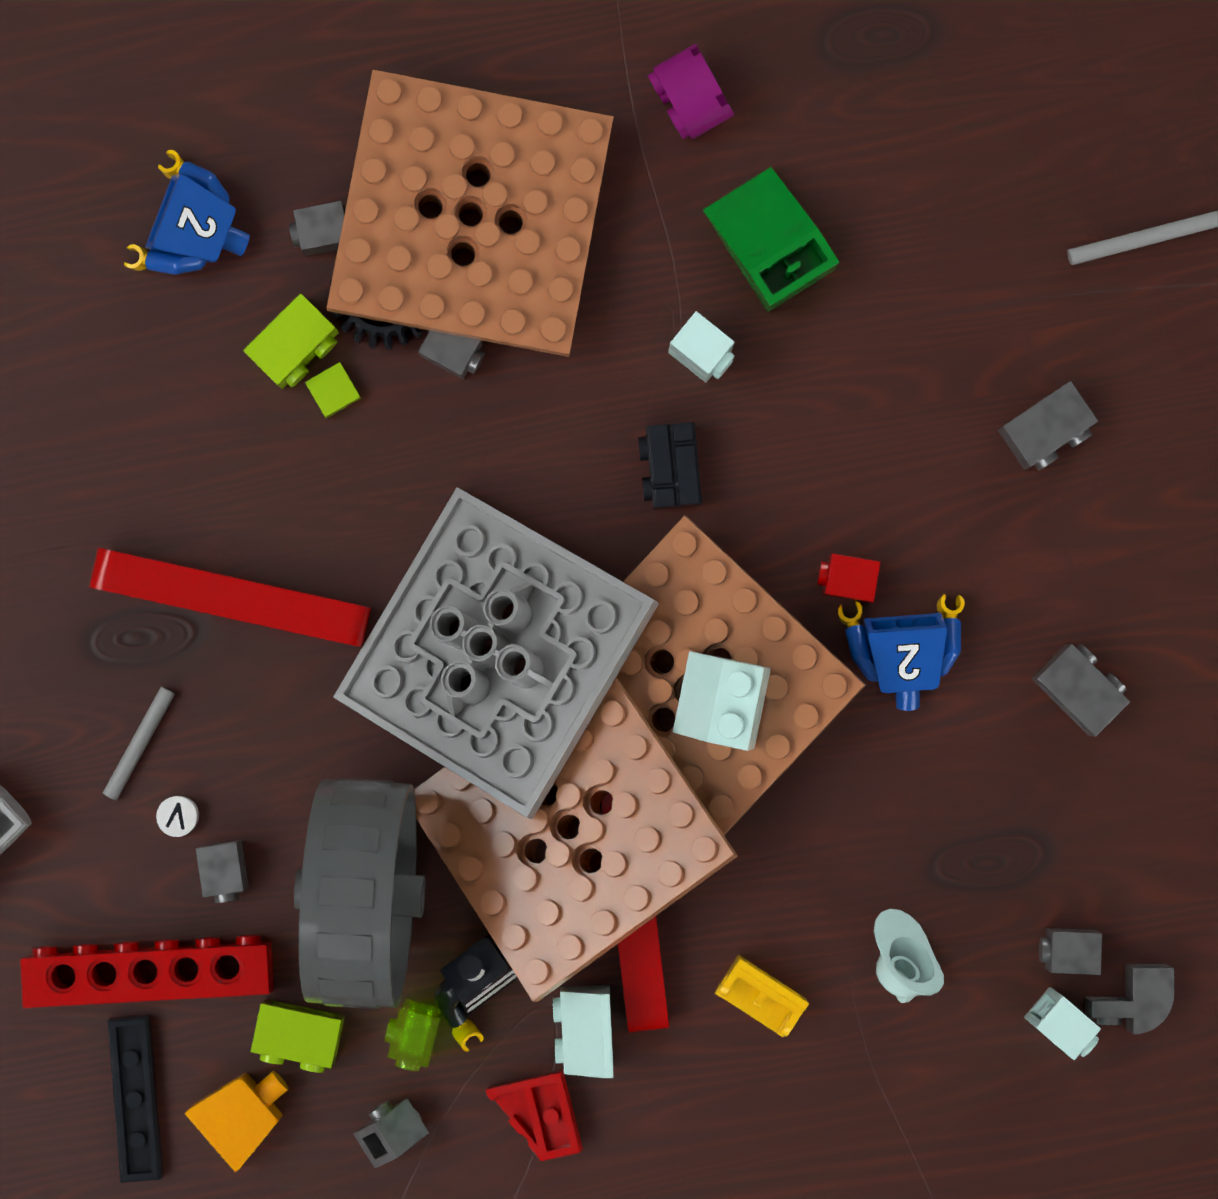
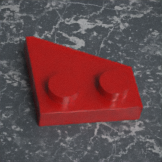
(541, 1113)

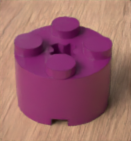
(692, 91)

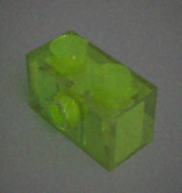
(413, 1035)

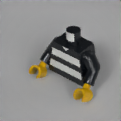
(469, 984)

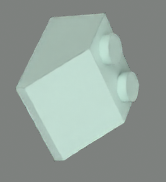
(721, 701)
(585, 1031)

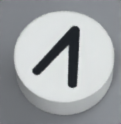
(177, 816)

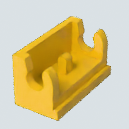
(762, 996)

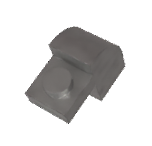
(1147, 999)

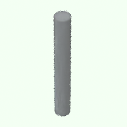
(138, 743)

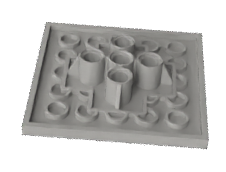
(566, 622)

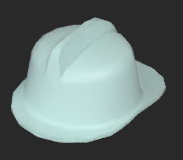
(906, 957)

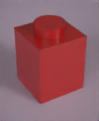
(849, 578)

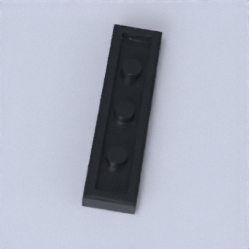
(135, 1098)

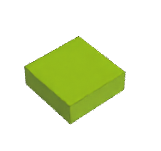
(333, 390)

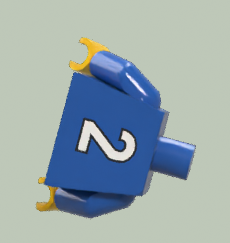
(190, 223)
(906, 650)

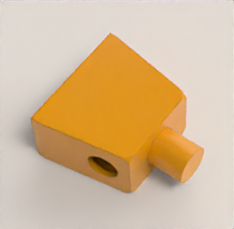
(239, 1115)

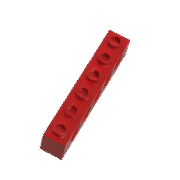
(44, 989)

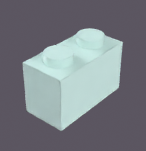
(702, 348)
(1063, 1024)

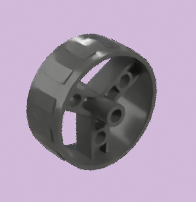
(358, 893)

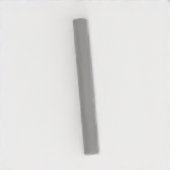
(1143, 238)

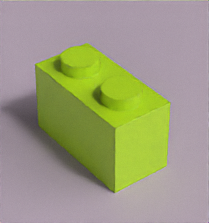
(292, 342)
(297, 1035)

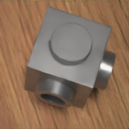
(390, 1132)

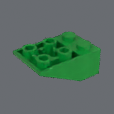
(771, 239)

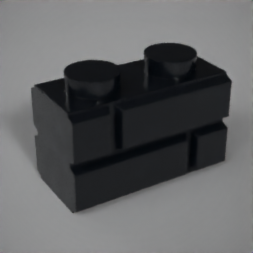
(672, 466)

